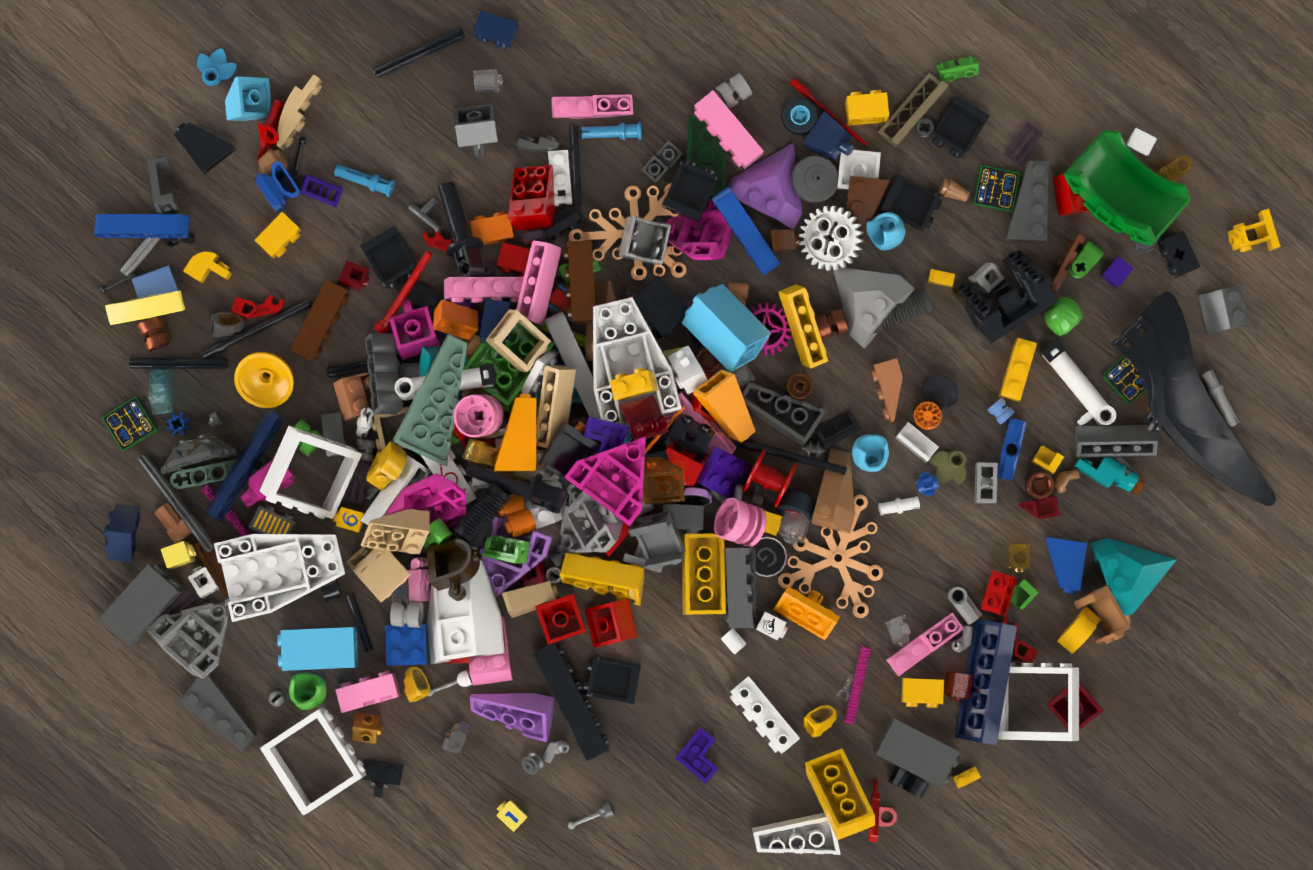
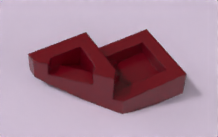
(1042, 508)

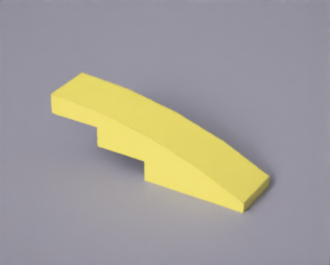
(145, 307)

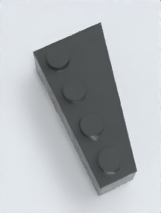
(1031, 206)
(787, 415)
(741, 587)
(217, 711)

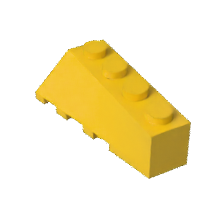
(603, 576)

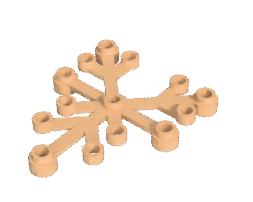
(612, 234)
(850, 587)

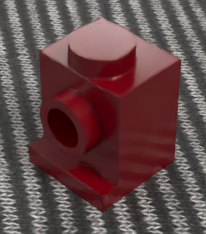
(353, 270)
(529, 578)

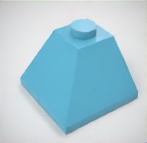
(248, 99)

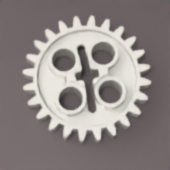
(815, 231)

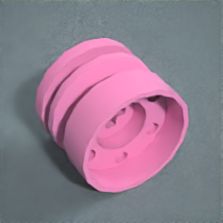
(468, 417)
(740, 522)

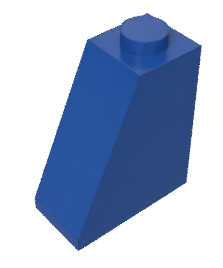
(1067, 562)

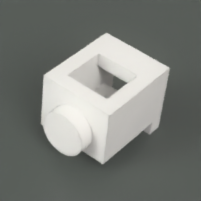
(203, 590)

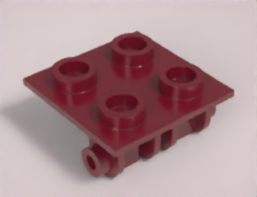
(645, 418)

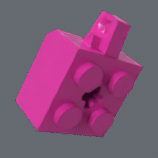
(413, 330)
(254, 495)

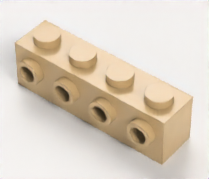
(554, 402)

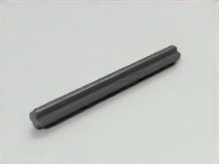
(177, 503)

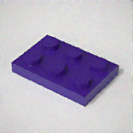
(724, 472)

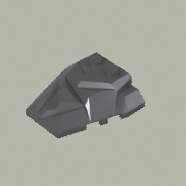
(196, 451)

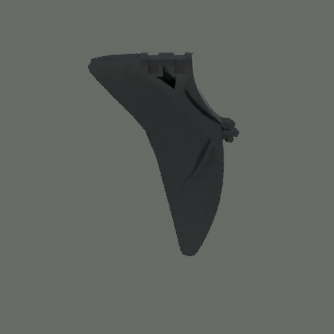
(1181, 402)

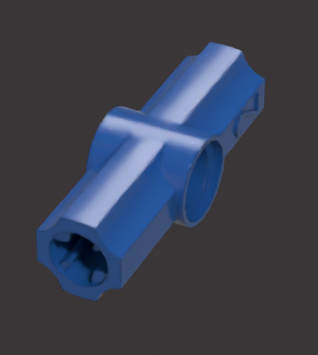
(1013, 436)

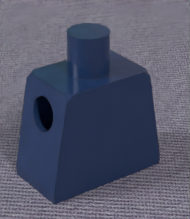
(828, 138)

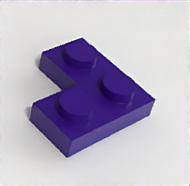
(610, 433)
(692, 755)

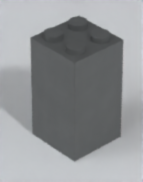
(141, 604)
(917, 753)

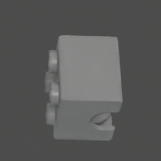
(644, 240)

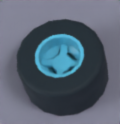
(802, 110)

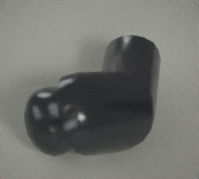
(170, 242)

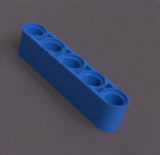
(141, 226)
(745, 231)

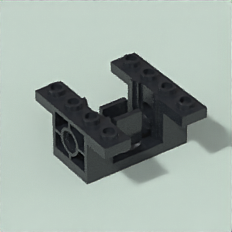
(1013, 307)

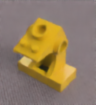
(1264, 231)

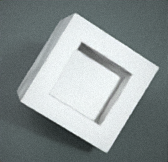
(1141, 142)

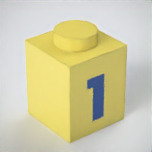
(511, 815)

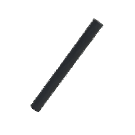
(575, 165)

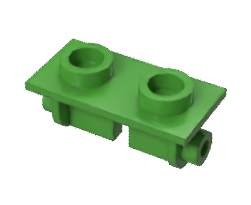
(967, 68)

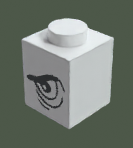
(771, 626)

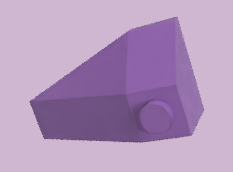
(523, 711)

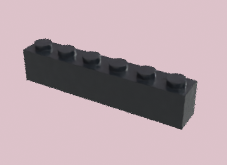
(571, 701)

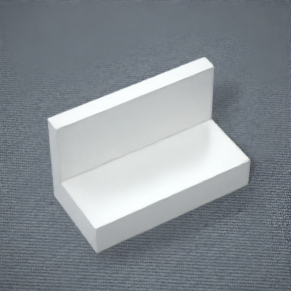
(917, 442)

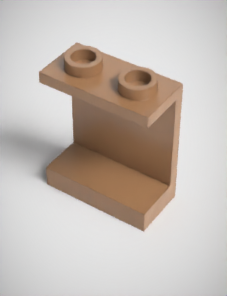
(1109, 612)

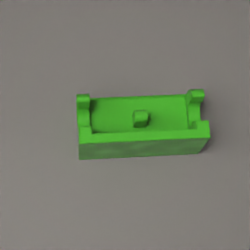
(506, 549)

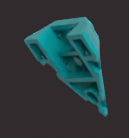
(1129, 571)

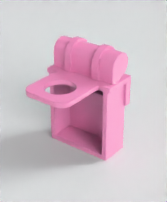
(419, 580)

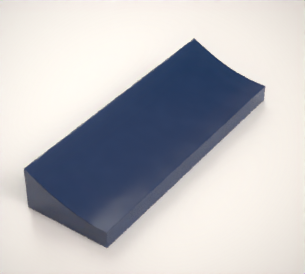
(244, 465)
(990, 667)

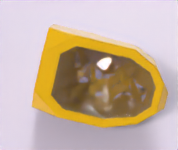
(416, 684)
(820, 720)

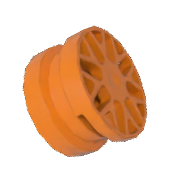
(927, 415)

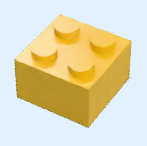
(866, 108)

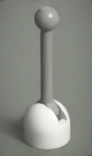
(463, 679)

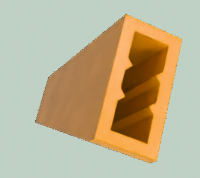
(726, 405)
(519, 439)

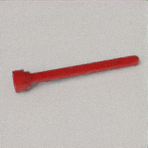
(383, 326)

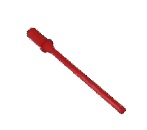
(807, 93)

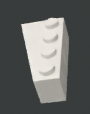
(797, 835)

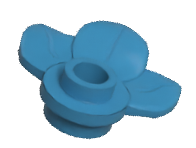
(217, 65)

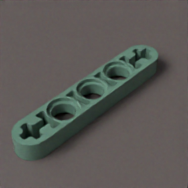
(208, 471)

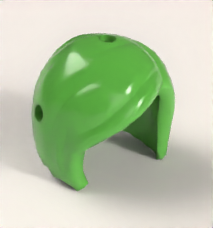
(1063, 315)
(307, 690)

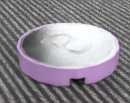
(696, 496)

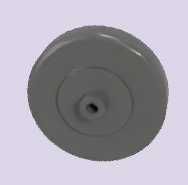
(814, 179)

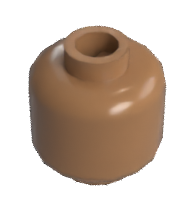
(270, 157)

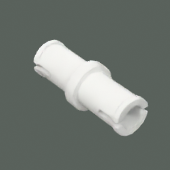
(364, 422)
(898, 505)

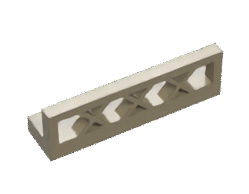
(921, 111)

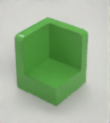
(1023, 594)

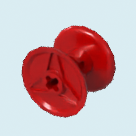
(770, 477)

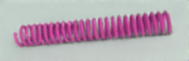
(234, 523)
(855, 698)

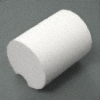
(733, 641)

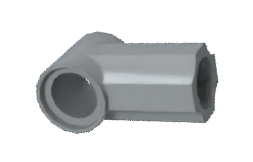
(965, 606)

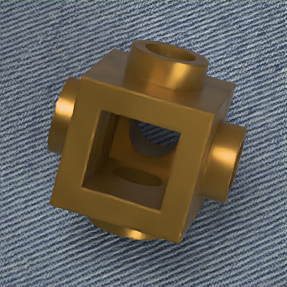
(366, 728)

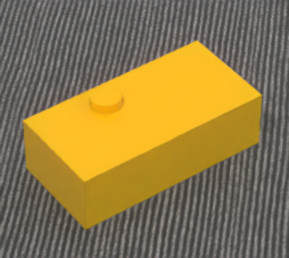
(703, 574)
(840, 794)

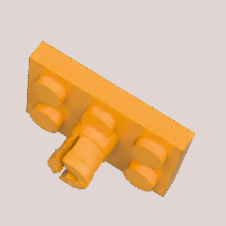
(807, 611)

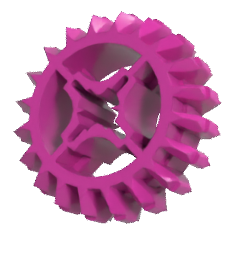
(775, 329)

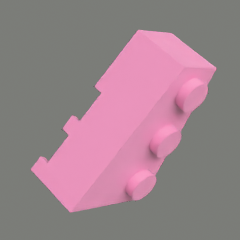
(367, 691)

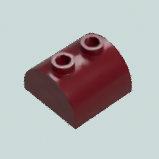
(1088, 706)

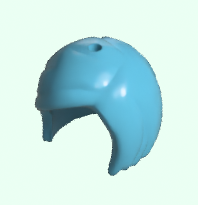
(886, 231)
(870, 452)

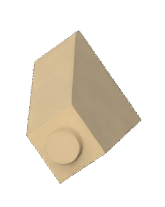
(525, 599)

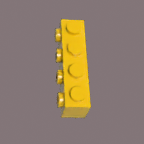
(803, 326)

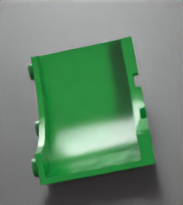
(1124, 190)

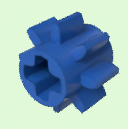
(180, 429)
(926, 484)

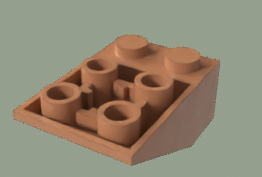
(353, 395)

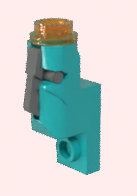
(1110, 471)

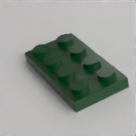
(706, 151)

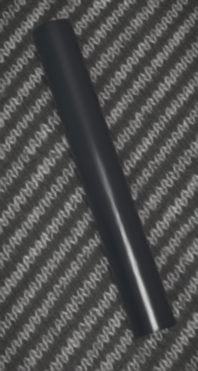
(359, 622)

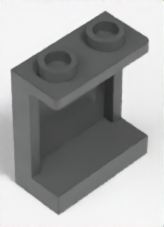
(158, 169)
(658, 540)

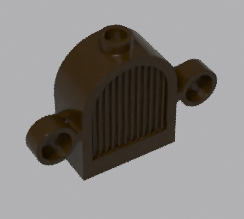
(452, 565)

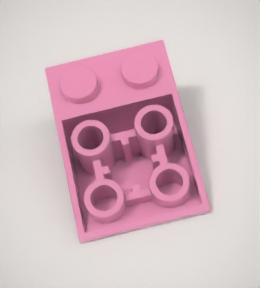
(492, 667)

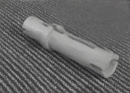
(1220, 398)

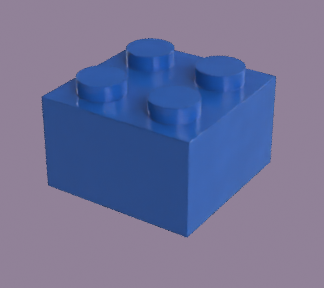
(406, 645)

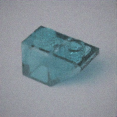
(160, 391)

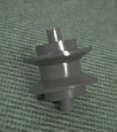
(813, 449)
(532, 763)

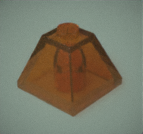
(662, 481)

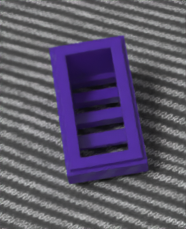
(310, 194)

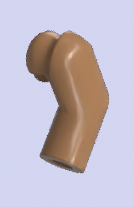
(1063, 479)

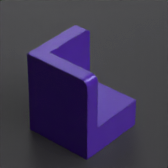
(1117, 272)

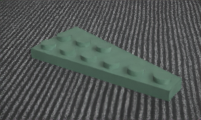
(431, 415)

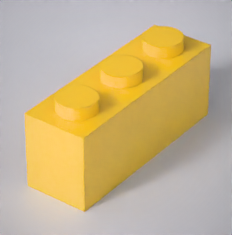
(1017, 369)

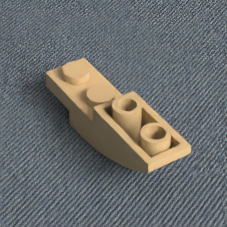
(290, 118)

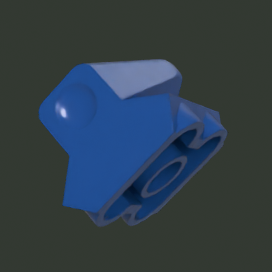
(277, 187)

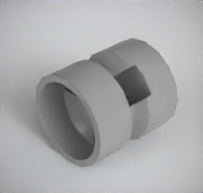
(734, 90)
(406, 613)

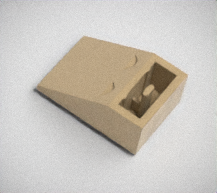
(399, 531)
(378, 571)

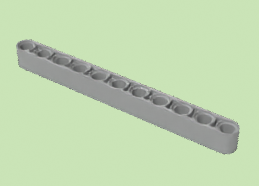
(574, 359)

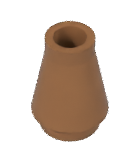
(953, 190)

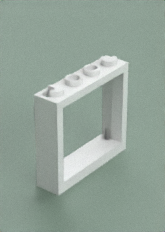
(283, 458)
(1073, 705)
(287, 778)

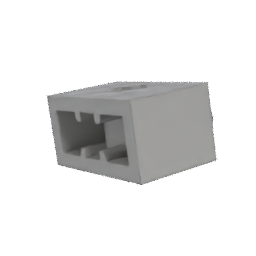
(985, 483)

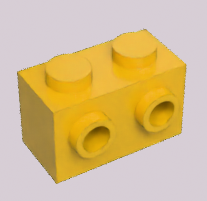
(278, 235)
(633, 385)
(922, 691)

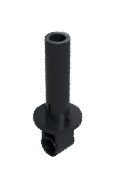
(465, 247)
(534, 491)

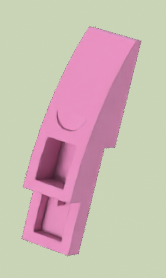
(592, 106)
(925, 644)

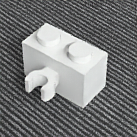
(687, 370)

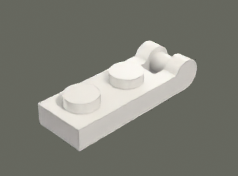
(561, 175)

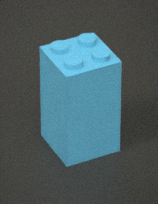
(725, 327)
(318, 648)

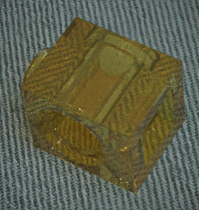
(1012, 550)

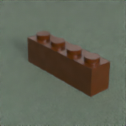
(581, 281)
(319, 321)

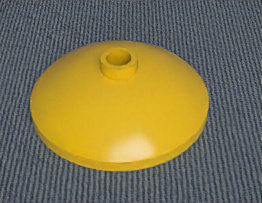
(262, 389)

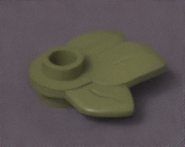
(947, 468)

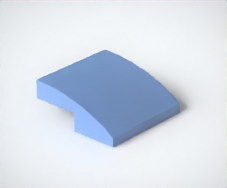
(155, 282)

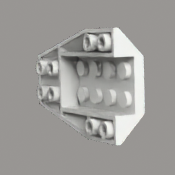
(621, 346)
(275, 569)
(467, 625)

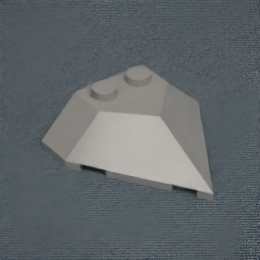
(868, 299)
(587, 524)
(193, 636)

